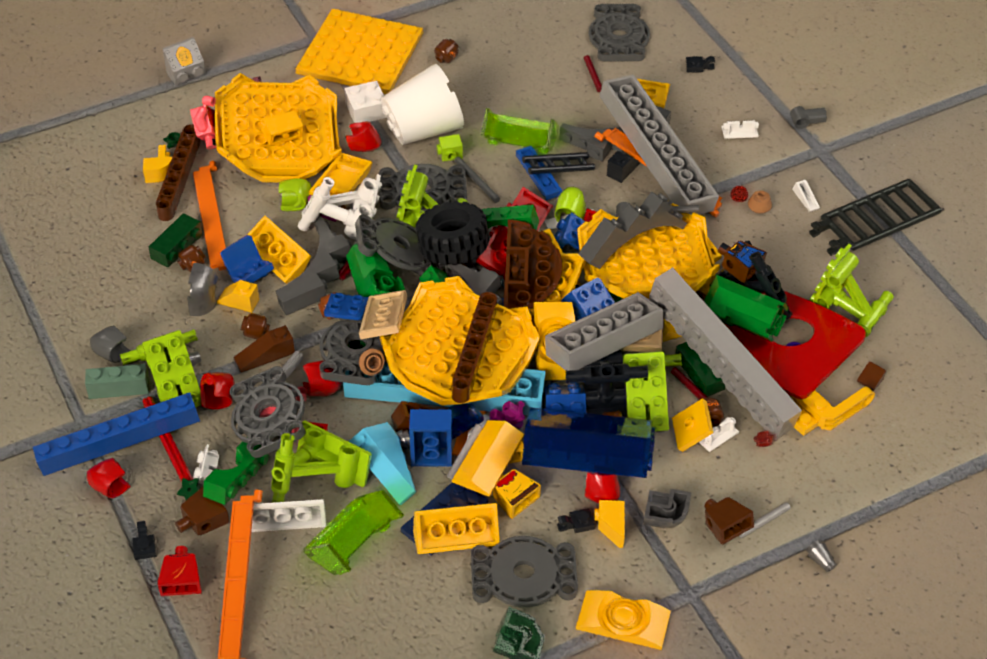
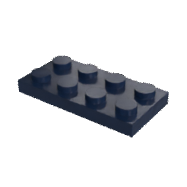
(451, 496)

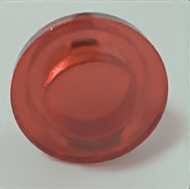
(739, 194)
(763, 439)

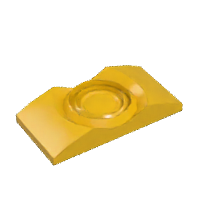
(346, 172)
(547, 319)
(624, 618)

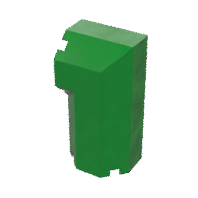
(372, 274)
(746, 308)

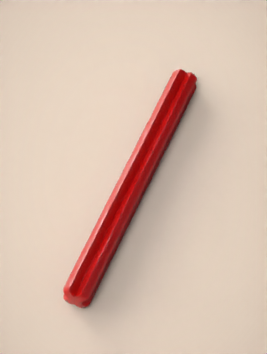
(171, 449)

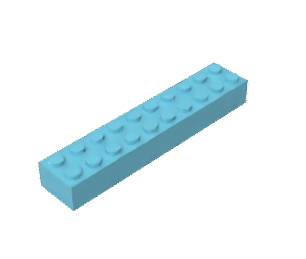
(388, 388)

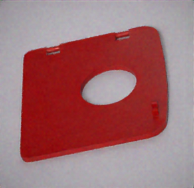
(807, 365)

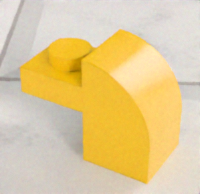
(156, 168)

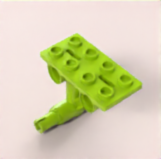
(415, 198)
(840, 278)
(169, 364)
(649, 395)
(318, 454)

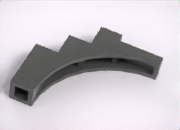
(585, 138)
(632, 221)
(324, 268)
(478, 282)

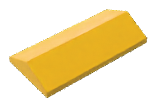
(279, 249)
(571, 269)
(488, 457)
(456, 528)

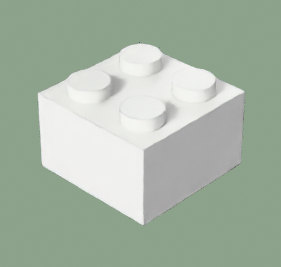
(364, 102)

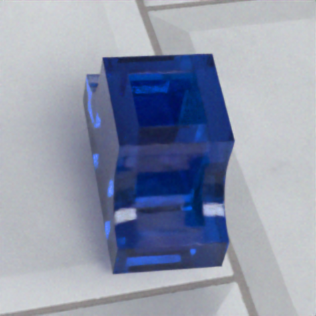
(464, 418)

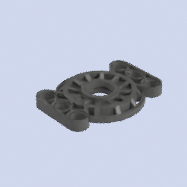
(613, 44)
(439, 180)
(381, 239)
(342, 357)
(269, 394)
(519, 591)

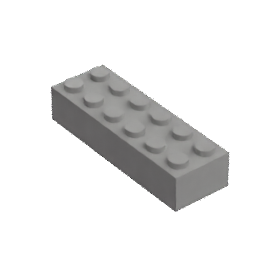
(604, 332)

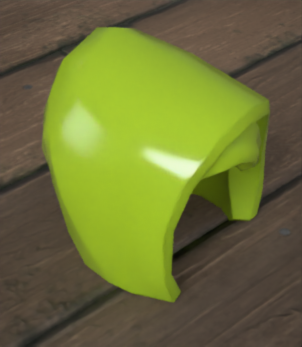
(294, 194)
(570, 201)

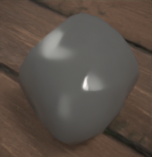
(109, 344)

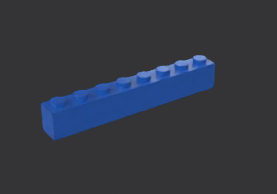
(115, 434)

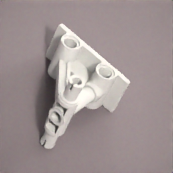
(361, 202)

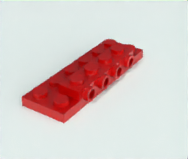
(495, 254)

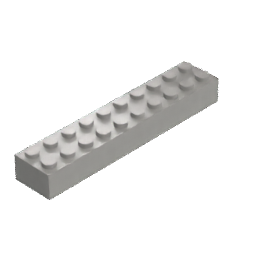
(658, 144)
(724, 354)

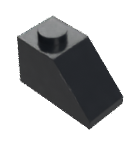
(621, 166)

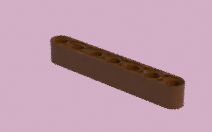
(177, 173)
(474, 347)

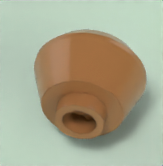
(760, 202)
(371, 362)

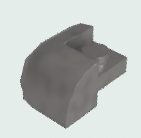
(202, 290)
(666, 509)

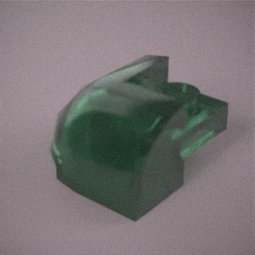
(518, 636)

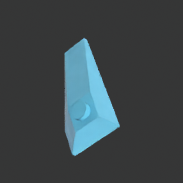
(387, 459)

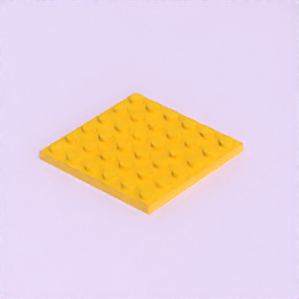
(359, 50)

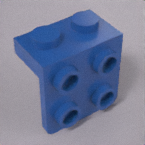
(568, 231)
(244, 261)
(589, 298)
(346, 306)
(565, 397)

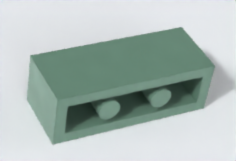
(117, 381)

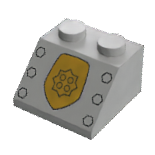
(183, 61)

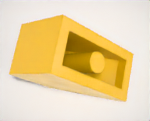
(240, 295)
(611, 520)

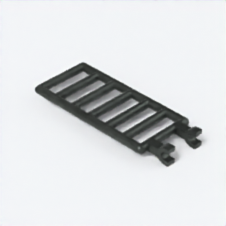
(844, 240)

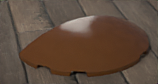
(531, 266)

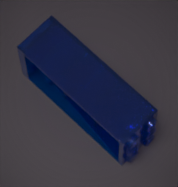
(588, 442)

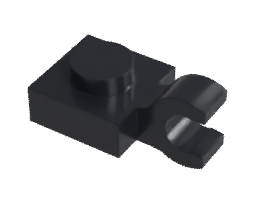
(697, 64)
(578, 520)
(143, 545)

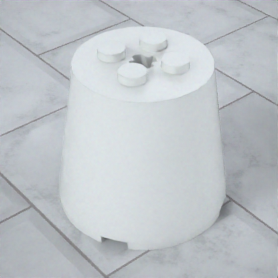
(422, 107)

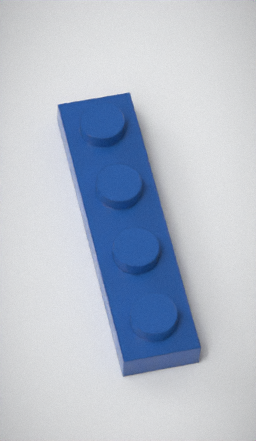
(545, 182)

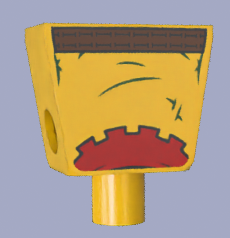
(516, 492)

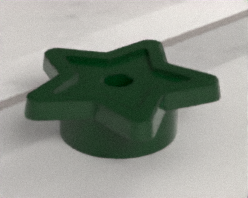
(172, 139)
(186, 484)

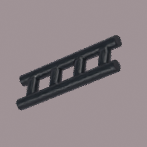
(552, 168)

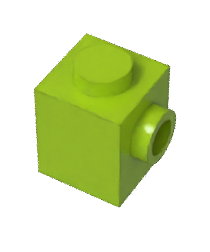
(450, 147)

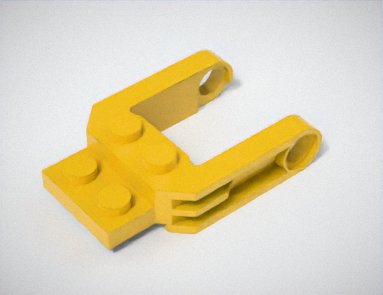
(819, 412)

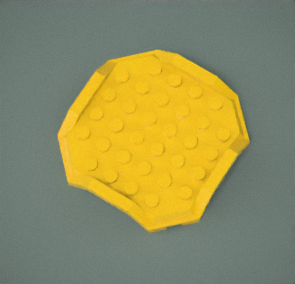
(239, 124)
(651, 254)
(434, 334)

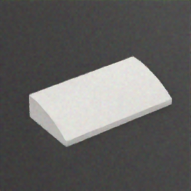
(289, 515)

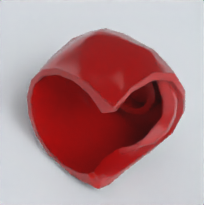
(364, 137)
(317, 385)
(216, 390)
(107, 478)
(602, 487)

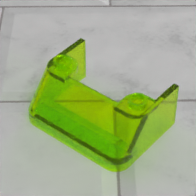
(519, 131)
(351, 529)

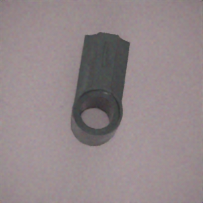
(802, 117)

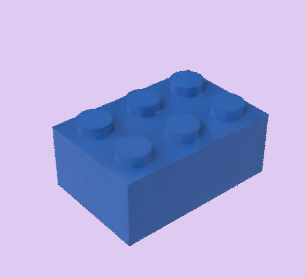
(431, 437)

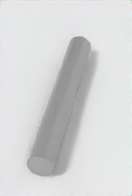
(467, 446)
(767, 518)

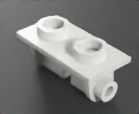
(735, 130)
(721, 434)
(206, 460)

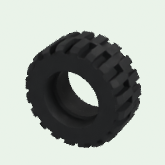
(452, 233)

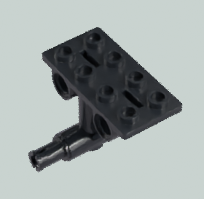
(762, 281)
(605, 383)

